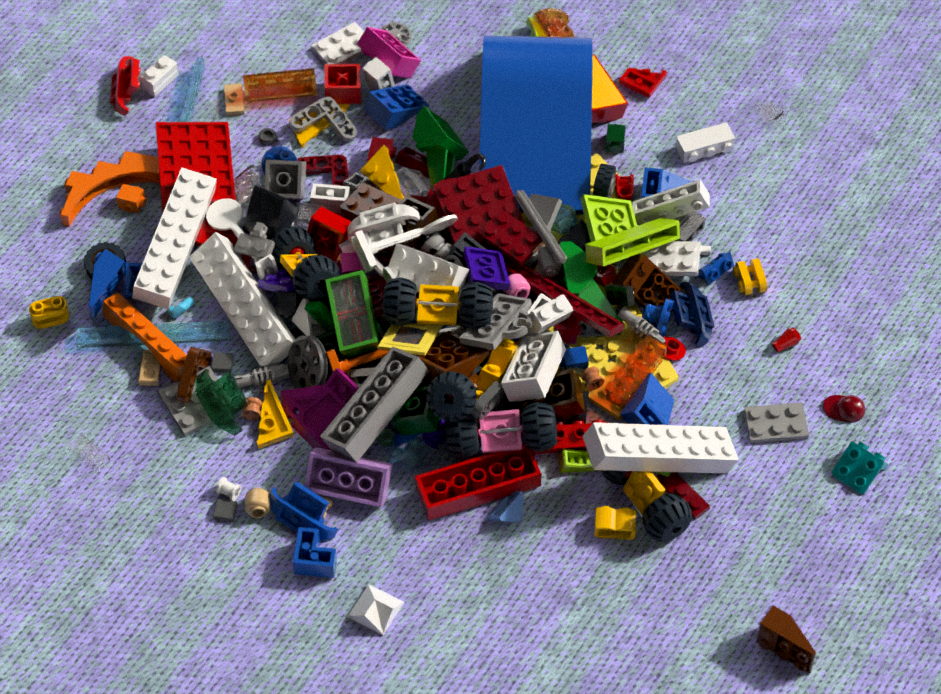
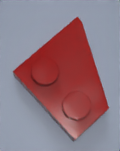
(642, 80)

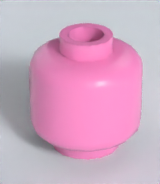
(518, 286)

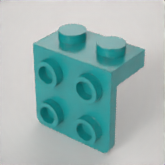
(859, 467)

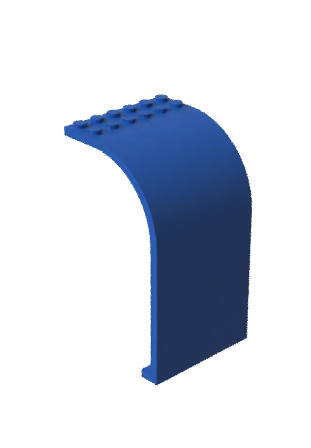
(538, 114)

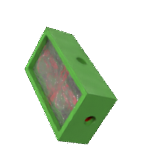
(353, 313)

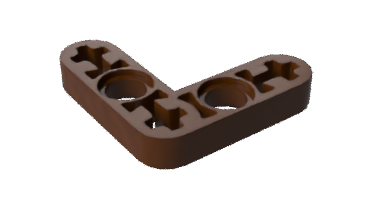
(195, 359)

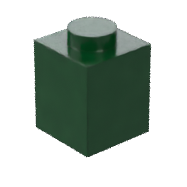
(615, 138)

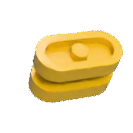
(745, 284)
(49, 312)

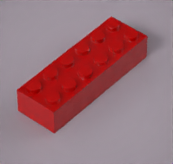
(477, 481)

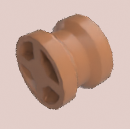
(592, 378)
(252, 411)

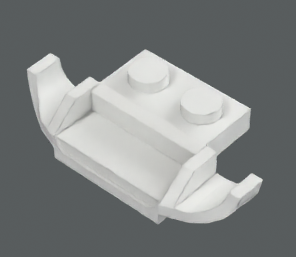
(382, 222)

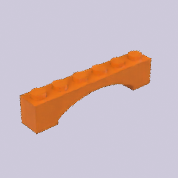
(123, 314)

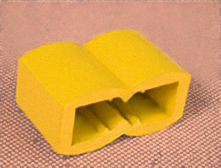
(615, 523)

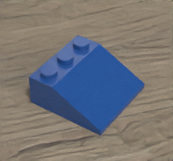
(106, 276)

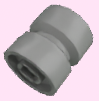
(436, 247)

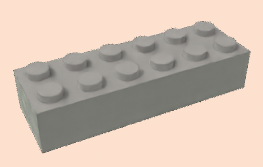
(374, 404)

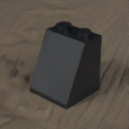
(270, 209)

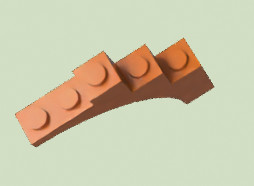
(106, 176)

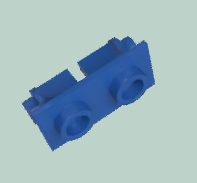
(718, 267)

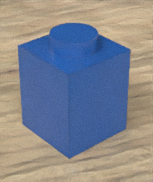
(575, 358)

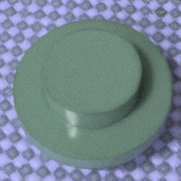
(386, 438)

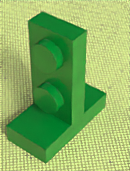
(321, 313)

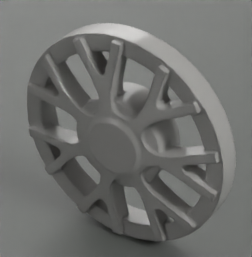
(398, 33)

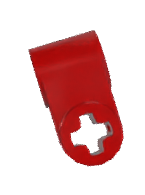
(624, 187)

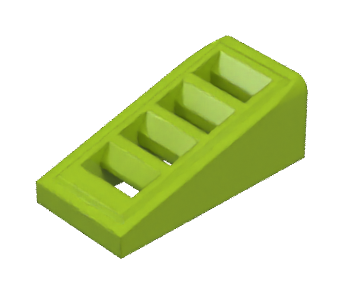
(570, 454)

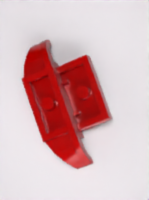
(124, 83)

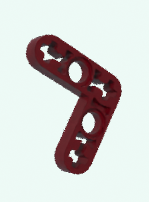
(330, 167)

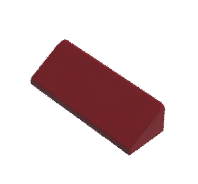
(414, 160)

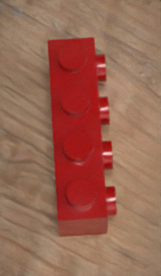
(570, 436)

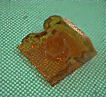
(554, 22)

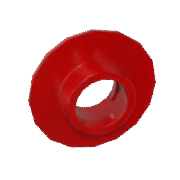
(677, 353)

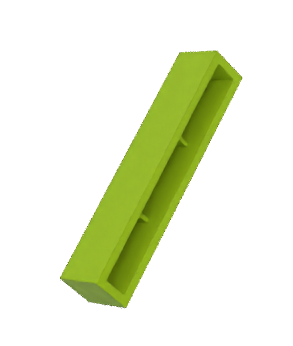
(632, 241)

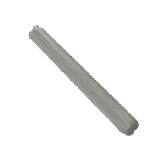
(540, 227)

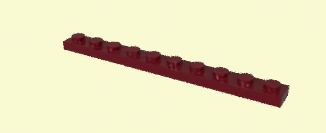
(581, 309)

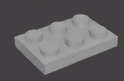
(776, 423)

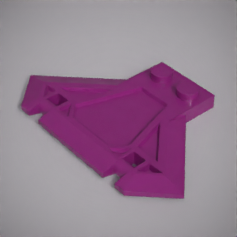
(317, 406)

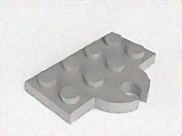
(508, 321)

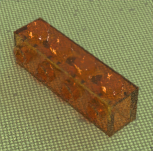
(280, 85)
(638, 365)

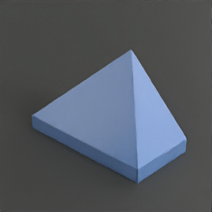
(508, 509)

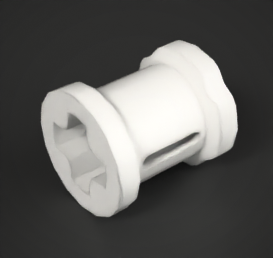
(228, 489)

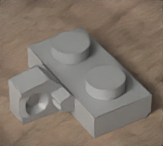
(255, 243)

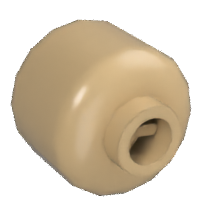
(257, 502)

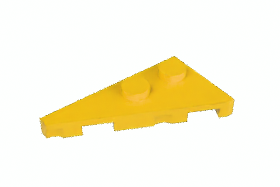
(382, 173)

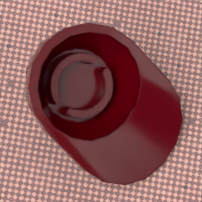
(844, 408)

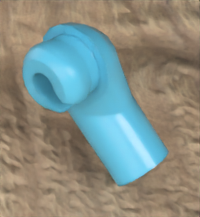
(176, 311)

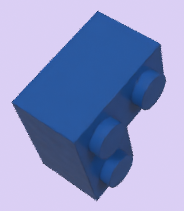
(310, 558)

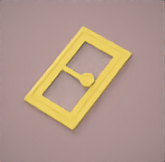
(411, 338)

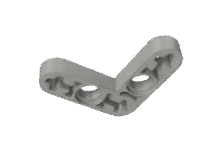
(324, 112)

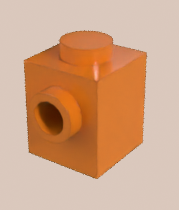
(131, 198)

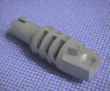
(640, 326)
(258, 377)

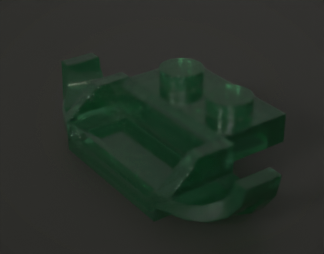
(221, 400)

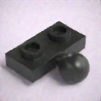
(620, 295)

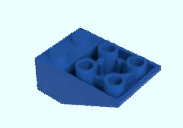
(393, 105)
(660, 180)
(649, 404)

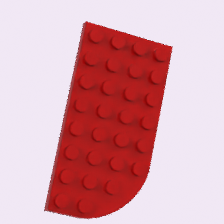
(202, 149)

